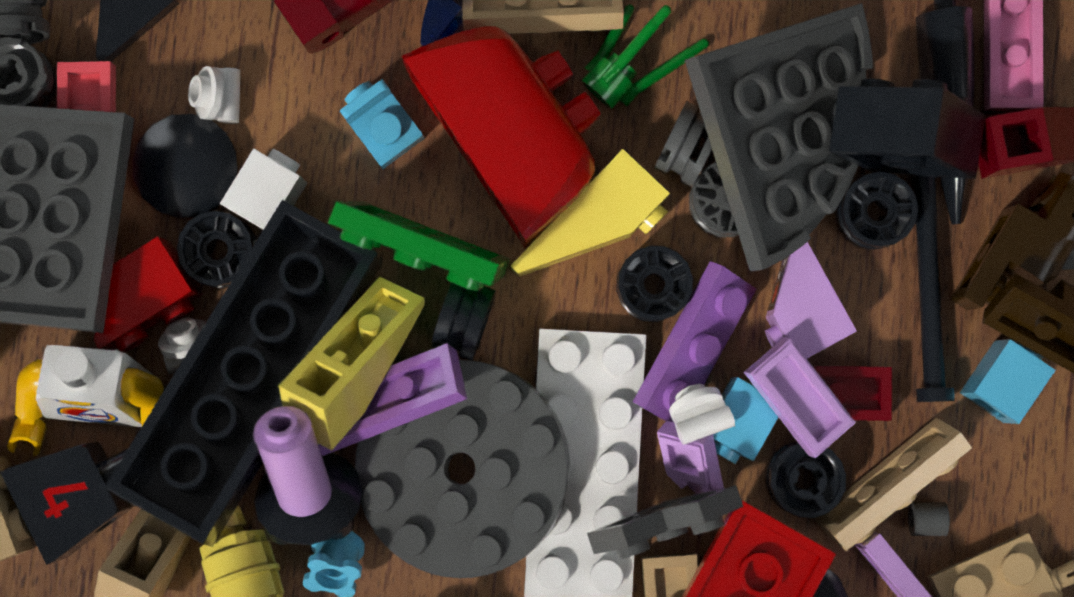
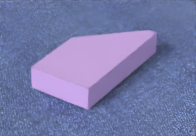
(692, 463)

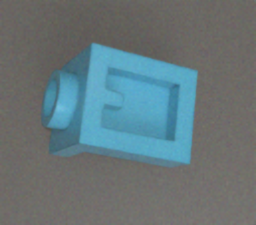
(380, 122)

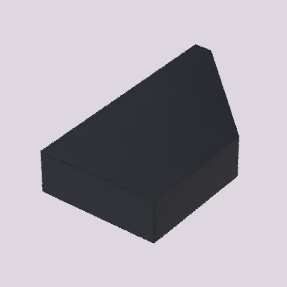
(125, 22)

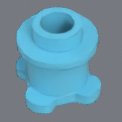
(335, 565)

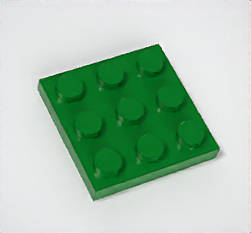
(418, 244)

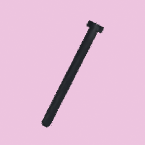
(930, 295)

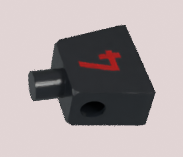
(66, 498)

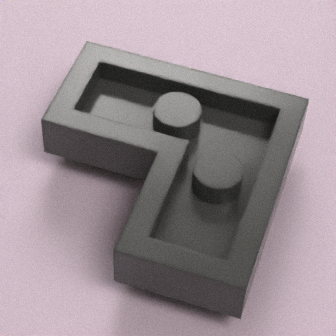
(666, 521)

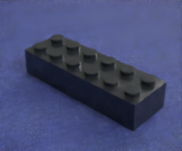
(199, 438)

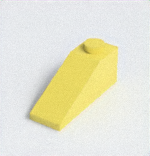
(603, 214)
(352, 360)

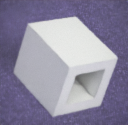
(263, 185)

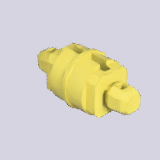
(241, 563)

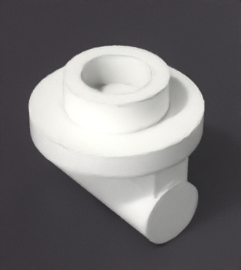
(216, 94)
(178, 340)
(700, 413)

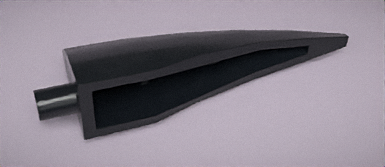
(948, 56)

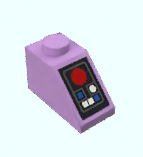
(806, 306)

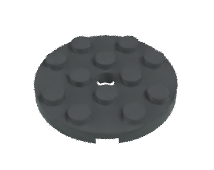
(501, 510)

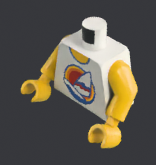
(81, 388)

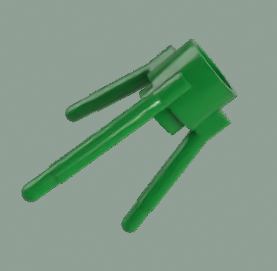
(611, 77)

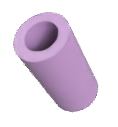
(293, 461)

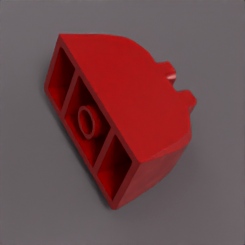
(509, 122)

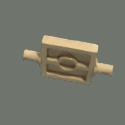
(1003, 571)

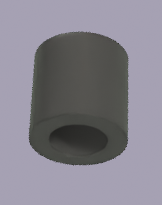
(928, 519)

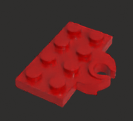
(759, 559)

